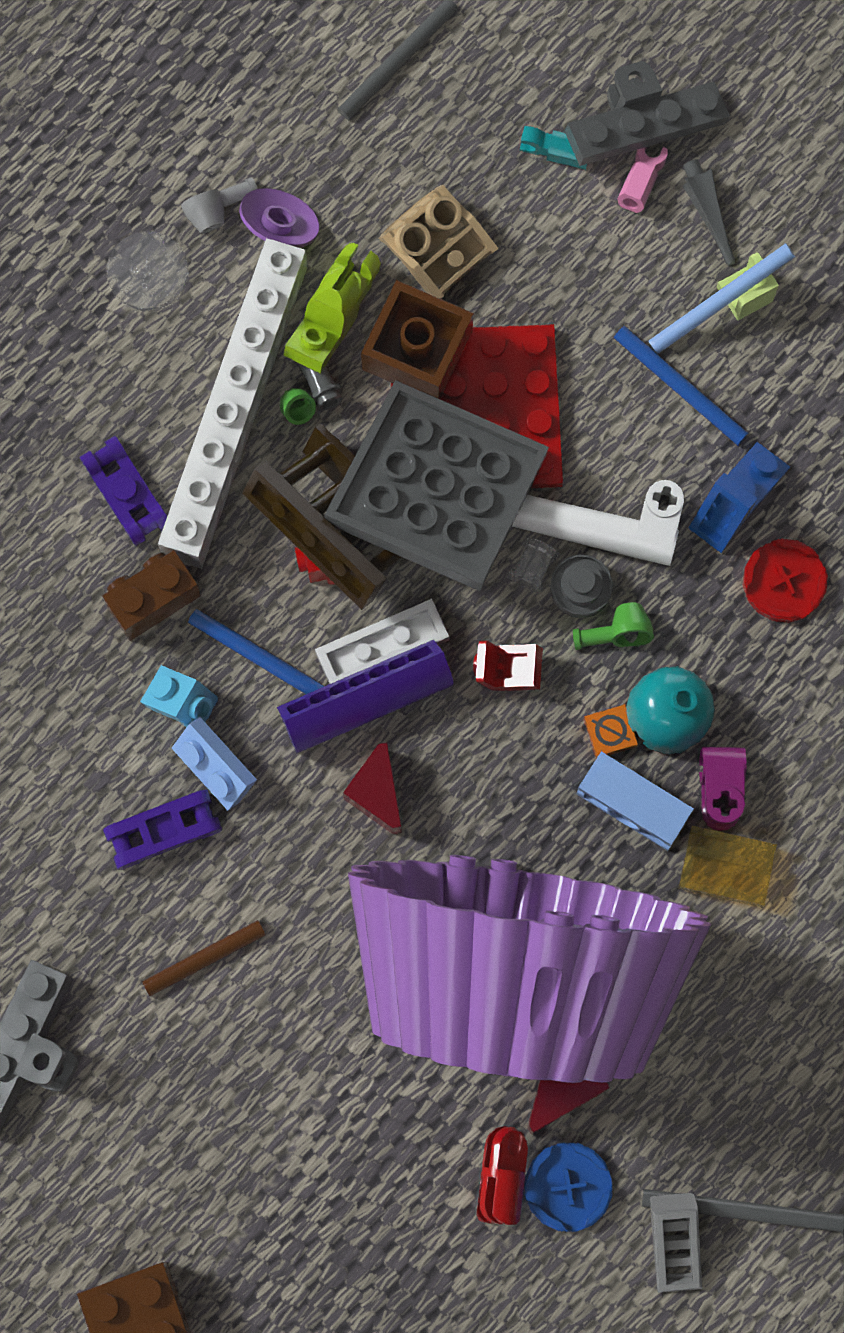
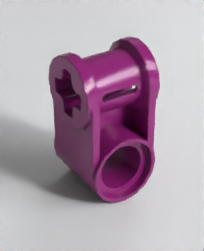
(722, 780)

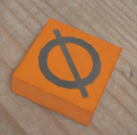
(610, 731)

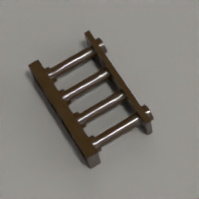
(306, 526)

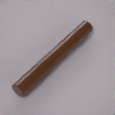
(203, 958)

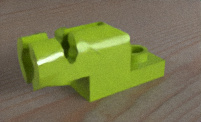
(332, 310)

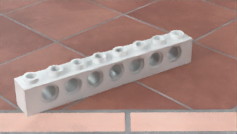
(233, 402)

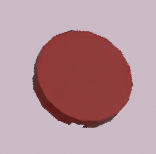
(785, 580)

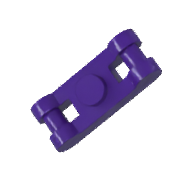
(124, 490)
(162, 829)

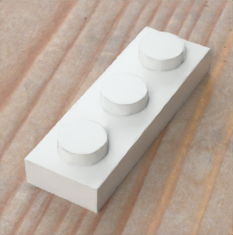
(382, 641)

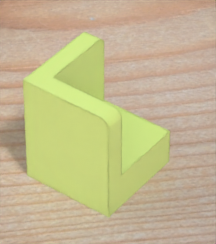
(754, 298)

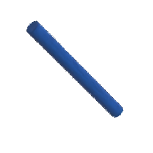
(681, 385)
(253, 652)

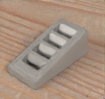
(669, 1214)

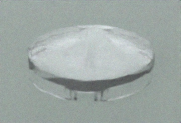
(147, 271)

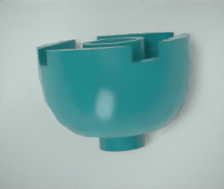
(670, 709)

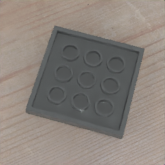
(436, 485)

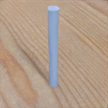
(722, 298)

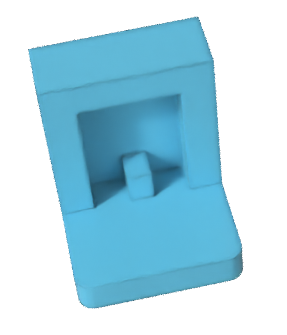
(179, 697)

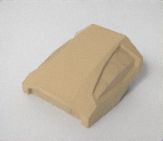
(447, 242)

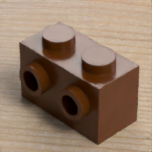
(151, 594)

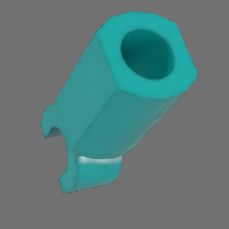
(554, 146)

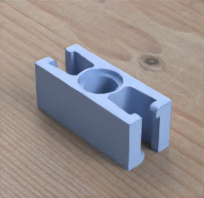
(634, 801)

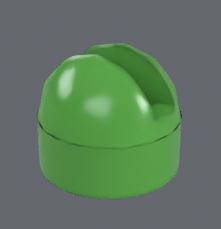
(297, 411)

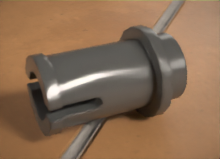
(324, 390)

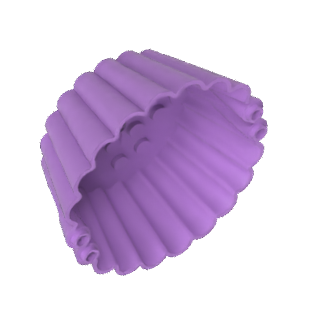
(519, 967)

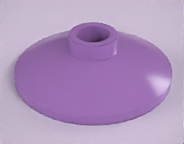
(279, 217)

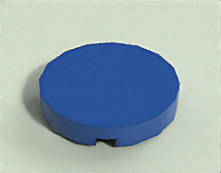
(568, 1187)

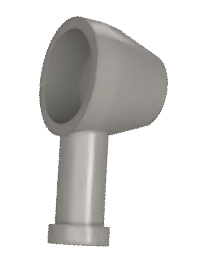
(207, 208)

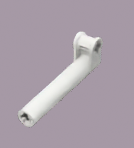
(648, 539)

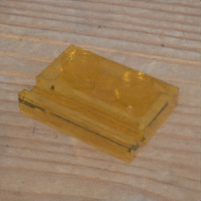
(727, 866)

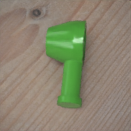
(627, 618)

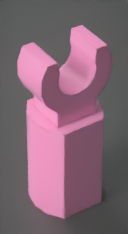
(641, 180)

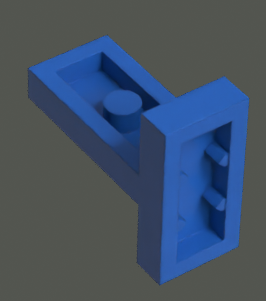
(737, 496)

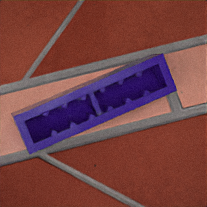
(366, 696)

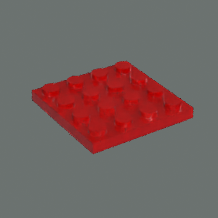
(513, 382)

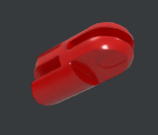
(502, 1177)

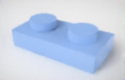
(214, 763)

